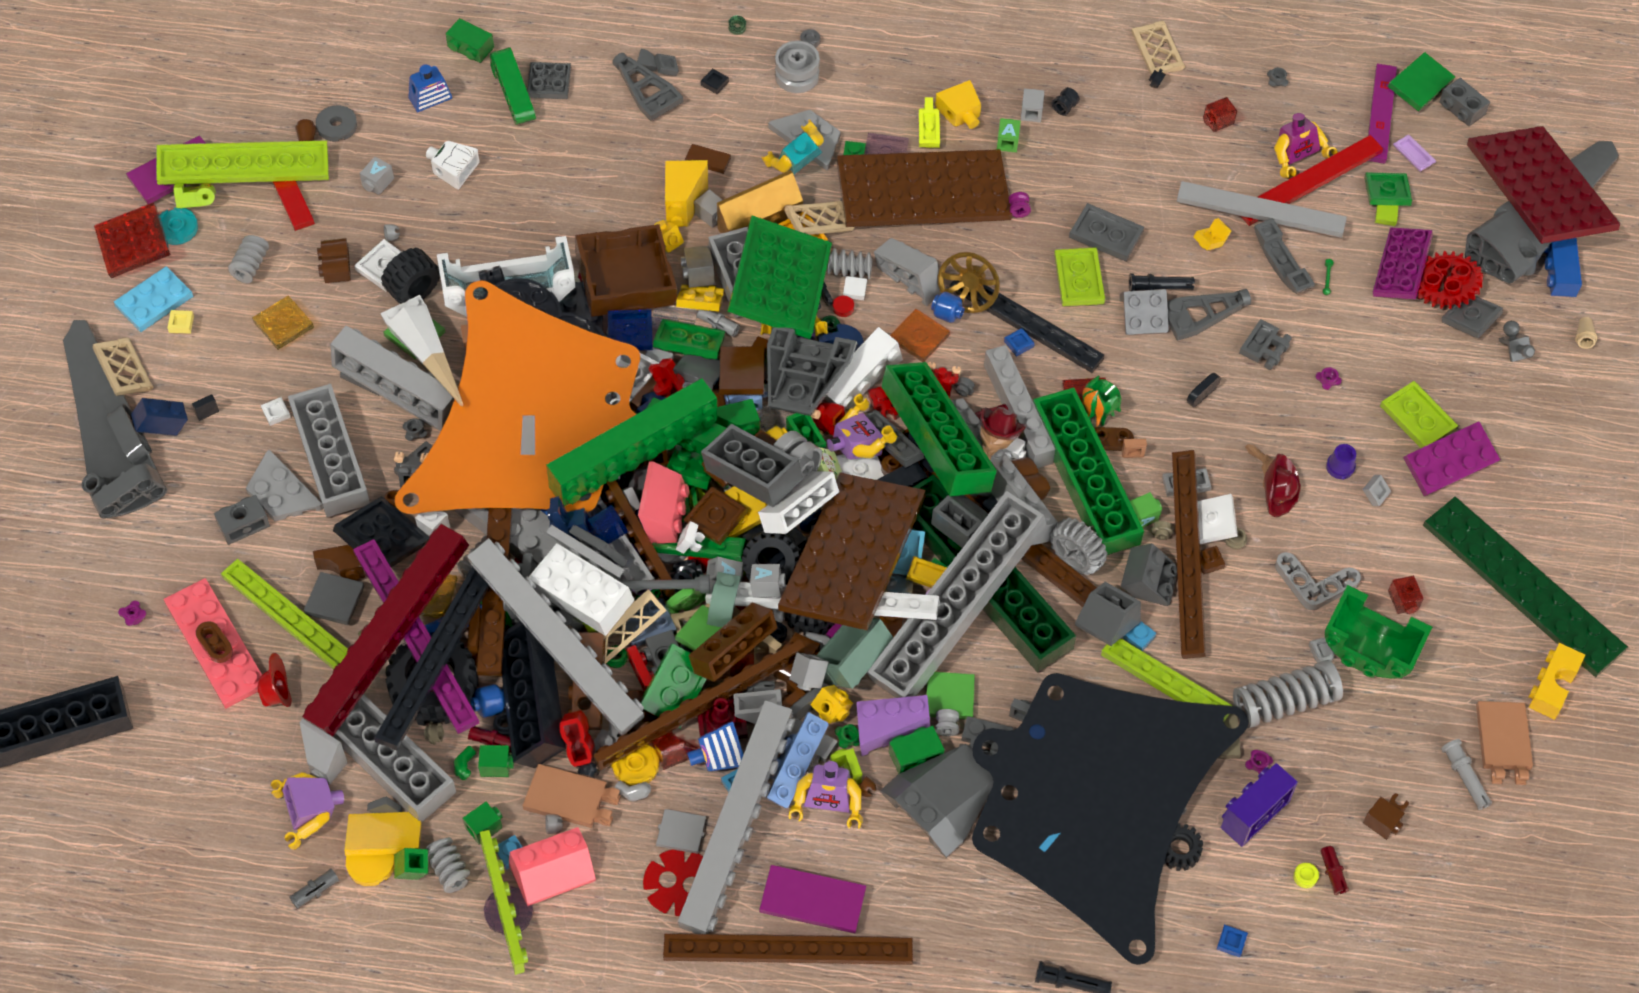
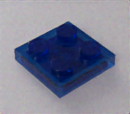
(631, 327)

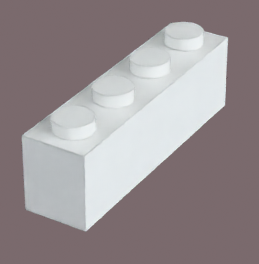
(799, 503)

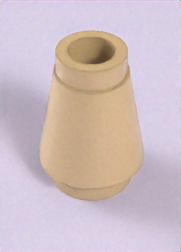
(1586, 333)

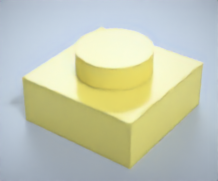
(180, 321)

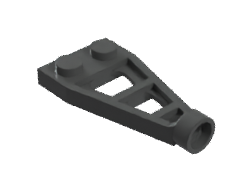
(659, 102)
(1185, 327)

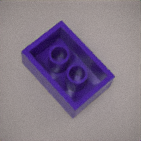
(1258, 804)

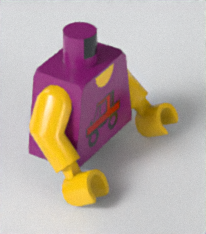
(1298, 141)

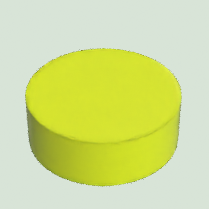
(1306, 875)

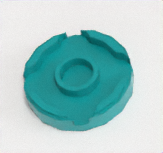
(179, 225)

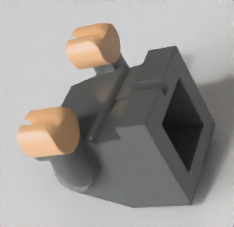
(407, 465)

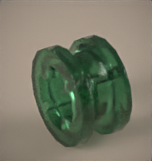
(737, 20)

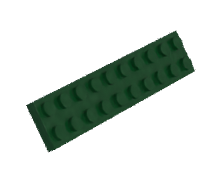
(1524, 585)

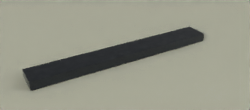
(1040, 329)

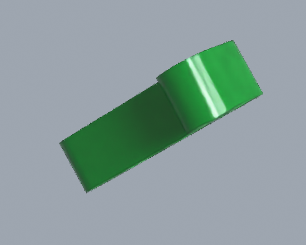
(512, 84)

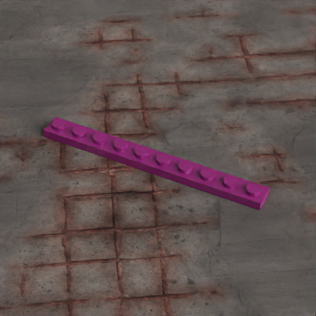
(417, 638)

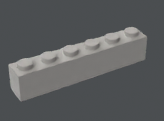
(1015, 395)

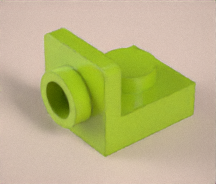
(849, 761)

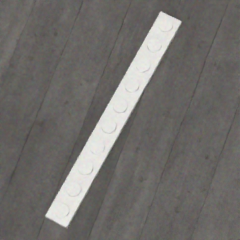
(891, 604)

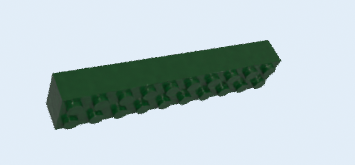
(1015, 605)

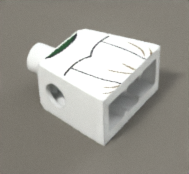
(453, 162)

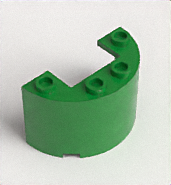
(1372, 640)

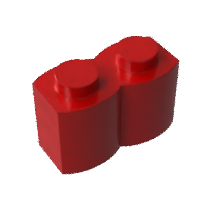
(575, 734)

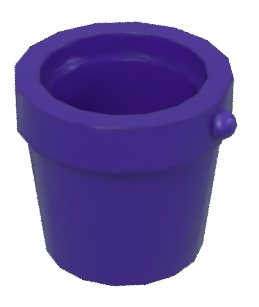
(1342, 462)

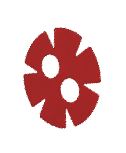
(673, 862)

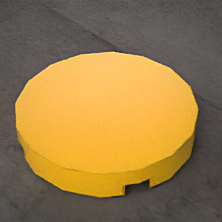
(637, 767)
(370, 869)

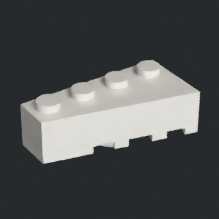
(865, 368)

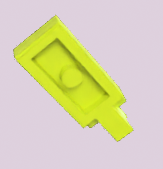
(929, 125)

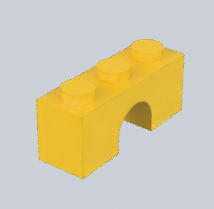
(1548, 695)

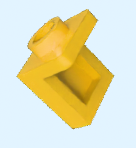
(671, 235)
(1213, 236)

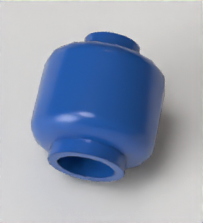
(947, 307)
(488, 701)

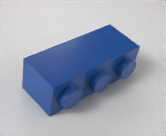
(1563, 268)

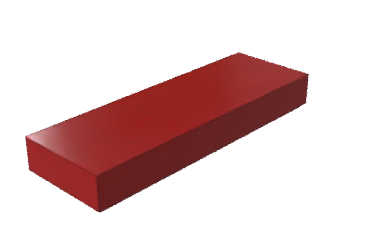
(294, 204)

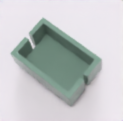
(853, 653)

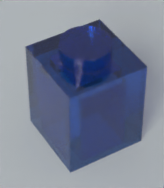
(607, 525)

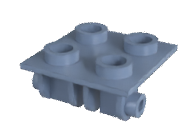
(662, 624)

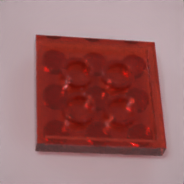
(132, 240)

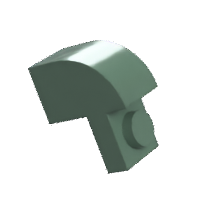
(723, 599)

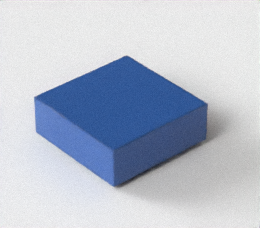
(1019, 342)
(1232, 941)

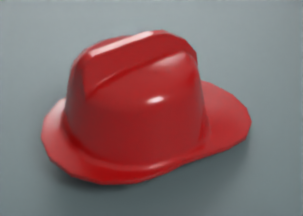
(273, 684)

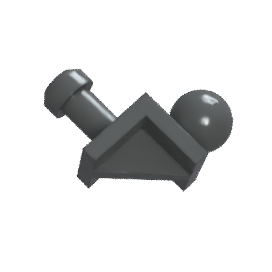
(1518, 344)

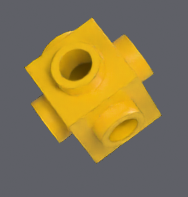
(832, 704)

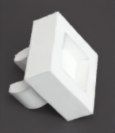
(688, 538)

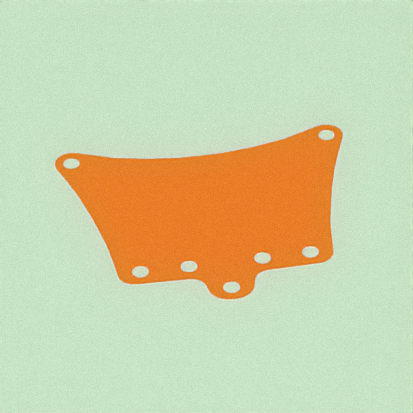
(516, 367)

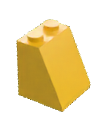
(683, 185)

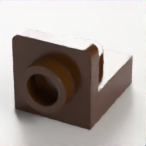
(793, 695)

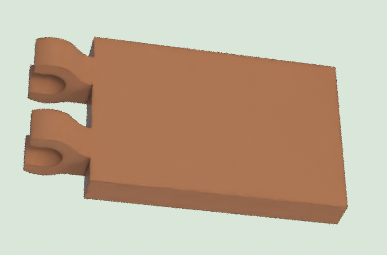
(1504, 739)
(570, 797)

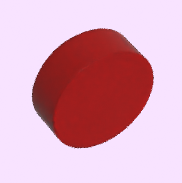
(843, 306)

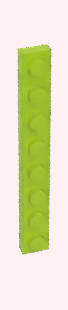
(285, 613)

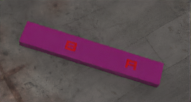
(1382, 108)

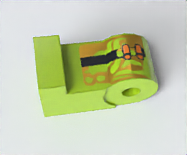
(194, 196)

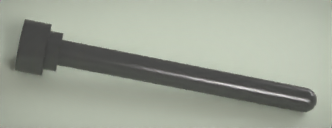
(699, 584)

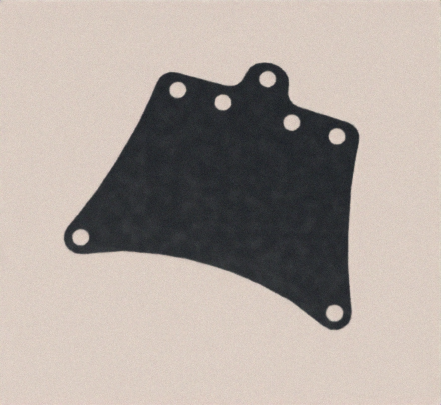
(1111, 785)

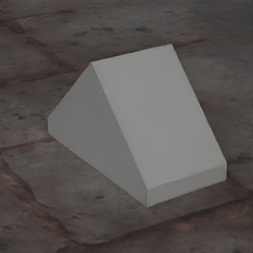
(749, 704)

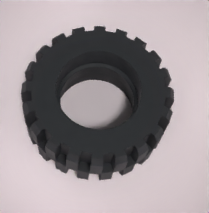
(459, 663)

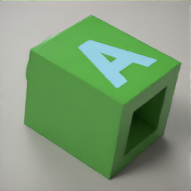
(1008, 135)
(1147, 509)

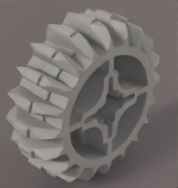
(1078, 546)

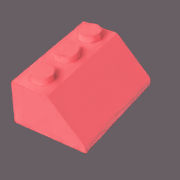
(663, 504)
(552, 866)

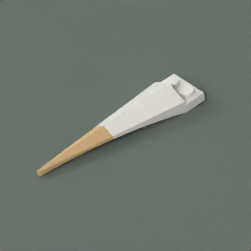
(415, 329)

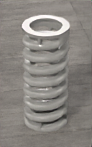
(1287, 699)

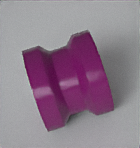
(1019, 204)

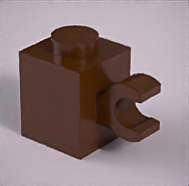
(1386, 816)

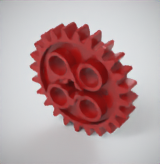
(1456, 284)

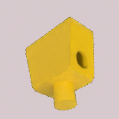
(959, 104)

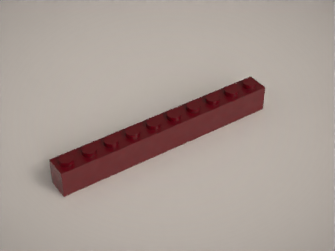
(385, 630)

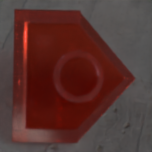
(672, 750)

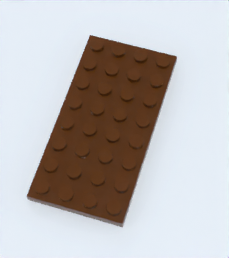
(923, 188)
(852, 551)

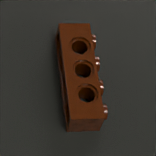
(733, 641)
(598, 643)

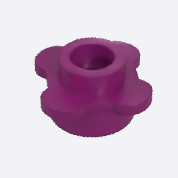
(1330, 373)
(132, 619)
(1257, 755)

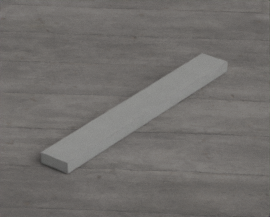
(1261, 209)

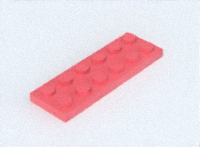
(237, 676)

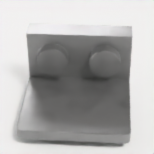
(1145, 311)

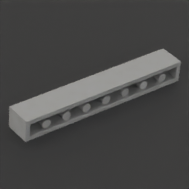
(1007, 475)

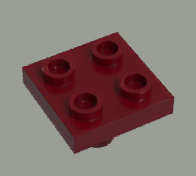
(719, 715)

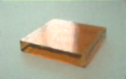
(920, 335)

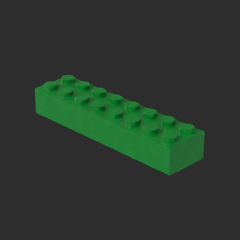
(938, 429)
(632, 442)
(1088, 472)

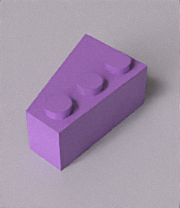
(886, 718)

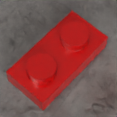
(638, 662)

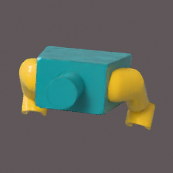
(798, 152)

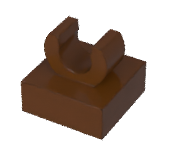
(1211, 560)

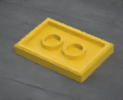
(381, 833)

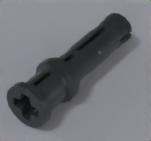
(1150, 282)
(1061, 977)

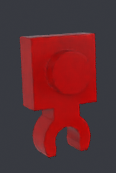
(881, 402)

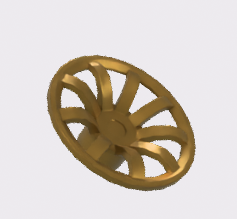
(970, 279)

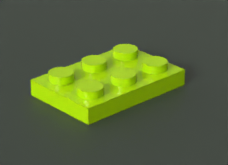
(1079, 277)
(1418, 415)

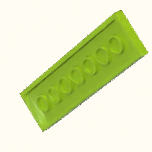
(242, 162)

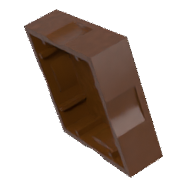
(625, 270)

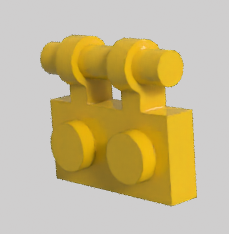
(700, 297)

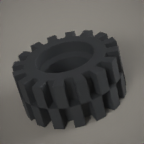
(1195, 848)

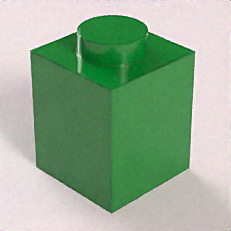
(495, 761)
(483, 819)
(411, 863)

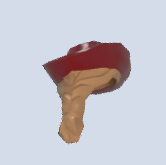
(998, 429)
(1280, 481)

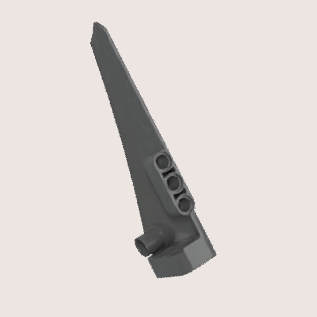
(1505, 242)
(116, 456)

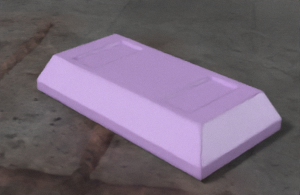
(1414, 153)

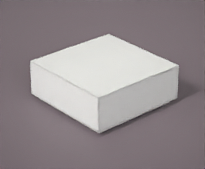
(855, 288)
(275, 411)

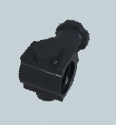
(687, 570)

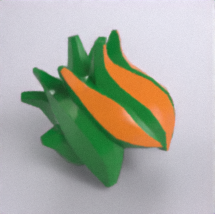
(1101, 399)

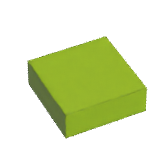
(1386, 215)

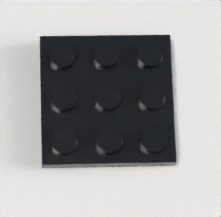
(387, 526)

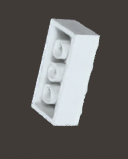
(581, 589)

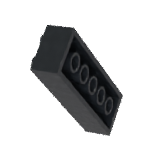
(530, 698)
(63, 720)

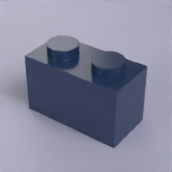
(159, 416)

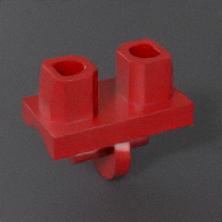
(666, 379)

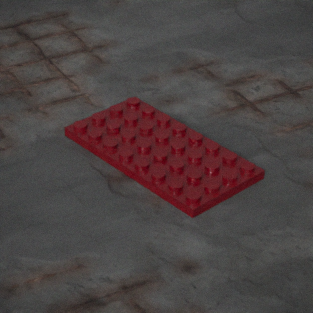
(1543, 184)

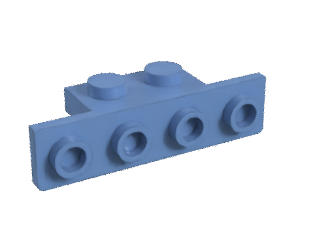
(796, 759)

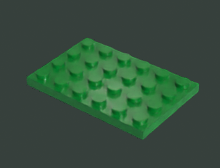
(780, 277)

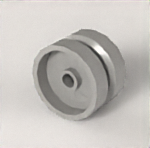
(797, 66)
(798, 447)

